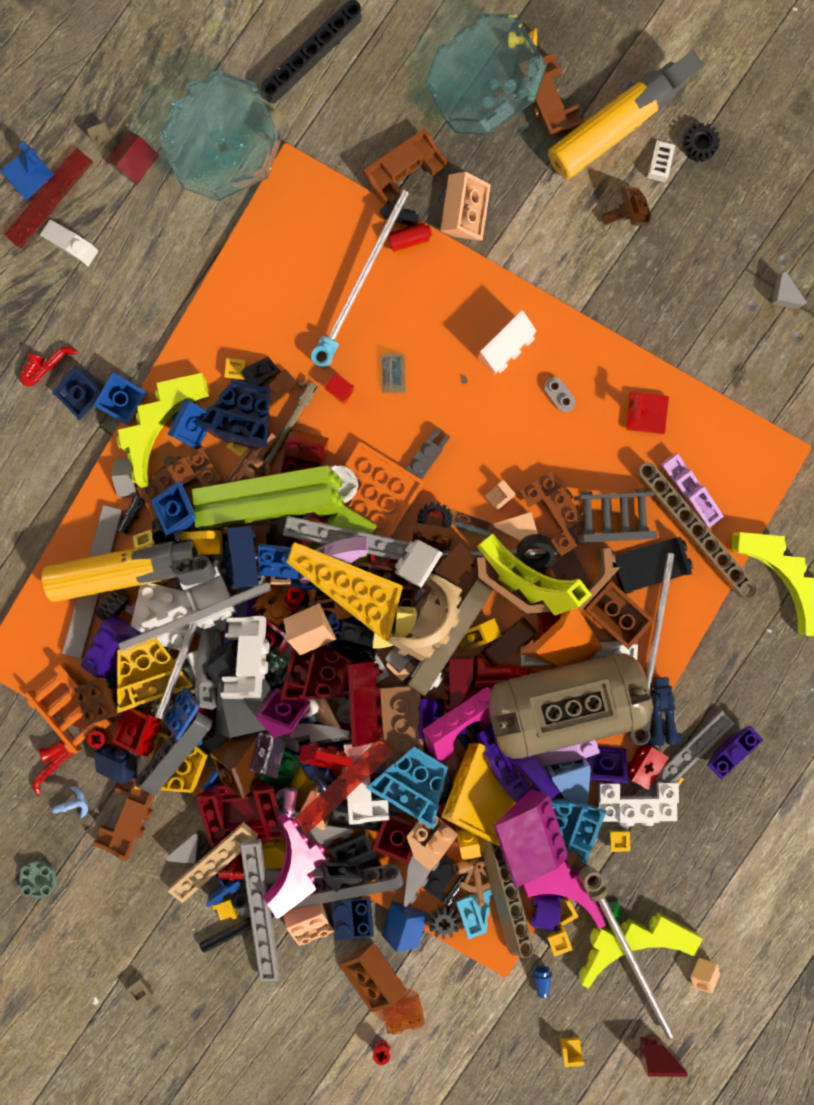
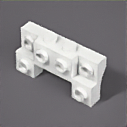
(250, 657)
(360, 802)
(639, 808)

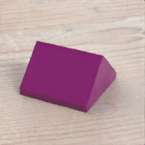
(281, 716)

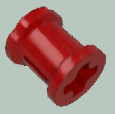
(292, 593)
(93, 736)
(379, 1046)

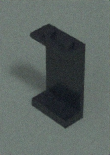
(646, 565)

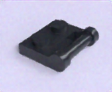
(441, 877)

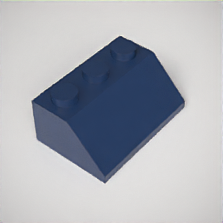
(240, 557)

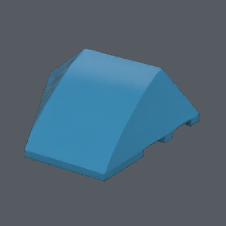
(413, 785)
(578, 825)

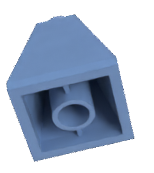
(572, 779)

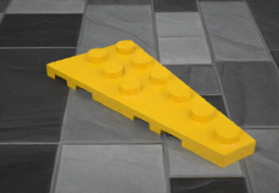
(361, 593)

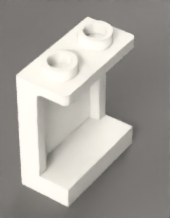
(206, 594)

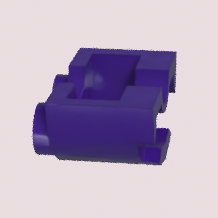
(547, 912)

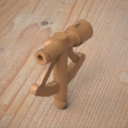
(473, 867)

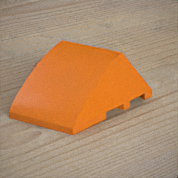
(565, 642)

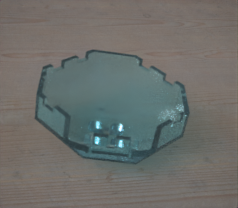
(479, 63)
(214, 114)

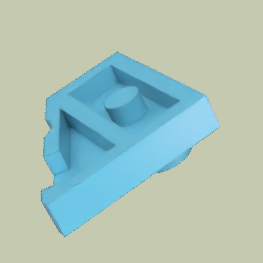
(473, 916)

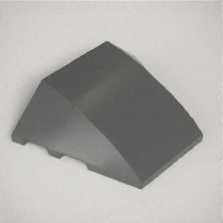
(238, 716)

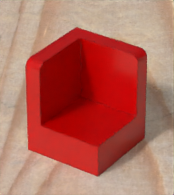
(339, 388)

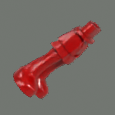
(483, 673)

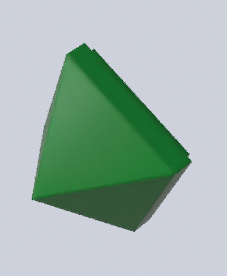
(615, 908)

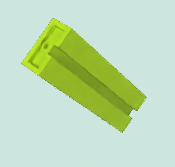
(268, 498)

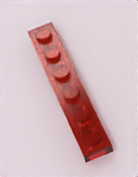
(48, 198)
(344, 785)

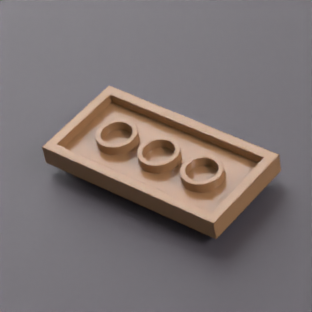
(400, 720)

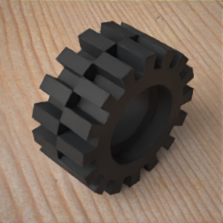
(693, 150)
(112, 604)

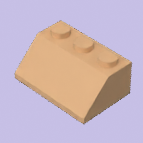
(465, 206)

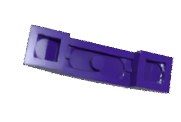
(501, 767)
(536, 775)

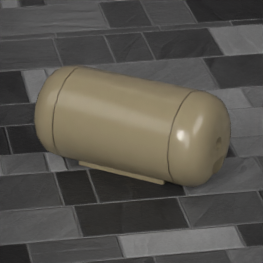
(569, 705)

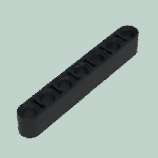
(312, 43)

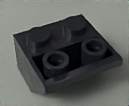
(356, 641)
(356, 849)

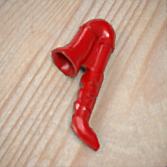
(34, 371)
(57, 754)

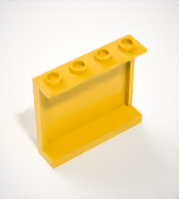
(477, 796)

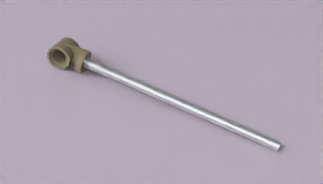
(597, 892)

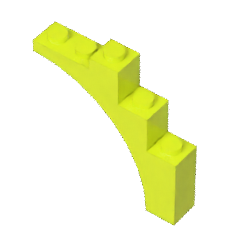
(139, 439)
(790, 569)
(514, 575)
(661, 933)

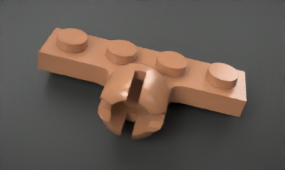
(252, 463)

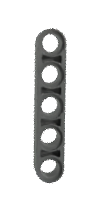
(172, 755)

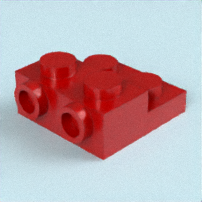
(137, 731)
(324, 757)

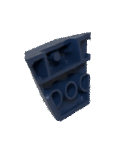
(239, 415)

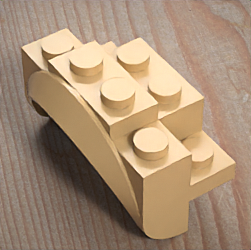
(432, 621)

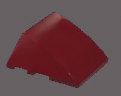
(315, 675)

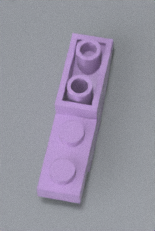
(343, 550)

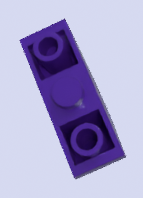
(733, 751)

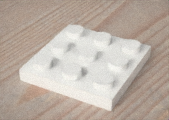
(159, 606)

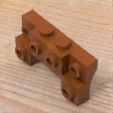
(549, 106)
(401, 162)
(185, 469)
(561, 509)
(130, 822)

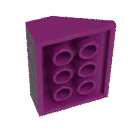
(531, 838)

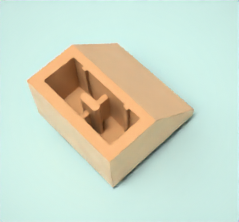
(429, 844)
(308, 923)

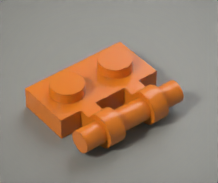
(277, 611)

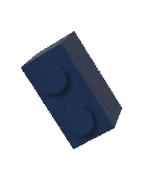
(115, 763)

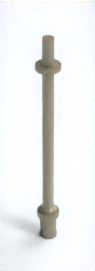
(303, 401)

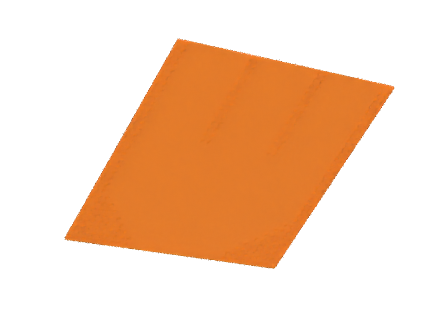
(439, 306)

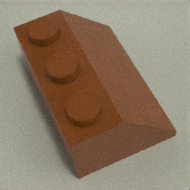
(619, 614)
(373, 978)

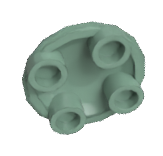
(37, 879)

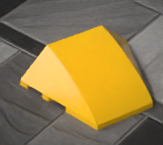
(145, 674)
(188, 773)

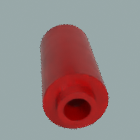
(409, 236)

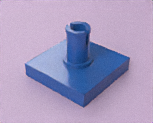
(184, 425)

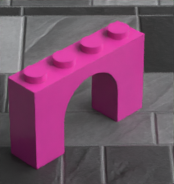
(442, 733)

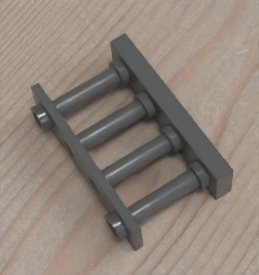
(607, 533)

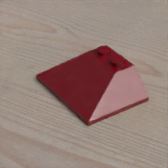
(225, 811)

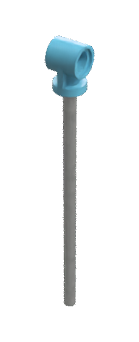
(328, 344)

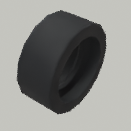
(532, 541)

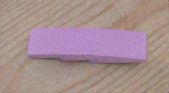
(692, 490)

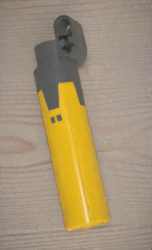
(621, 116)
(126, 570)

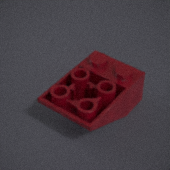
(303, 451)
(459, 679)

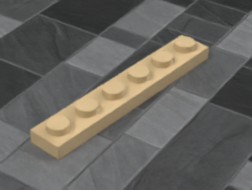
(211, 863)

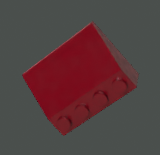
(363, 702)

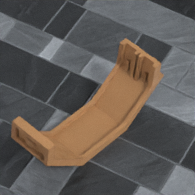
(605, 567)

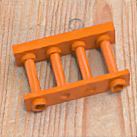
(64, 675)

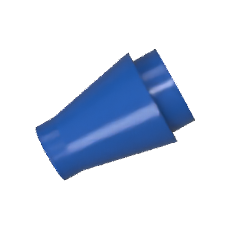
(542, 980)

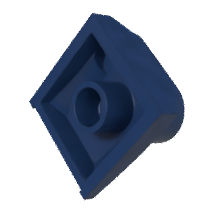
(78, 391)

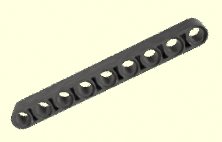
(347, 890)

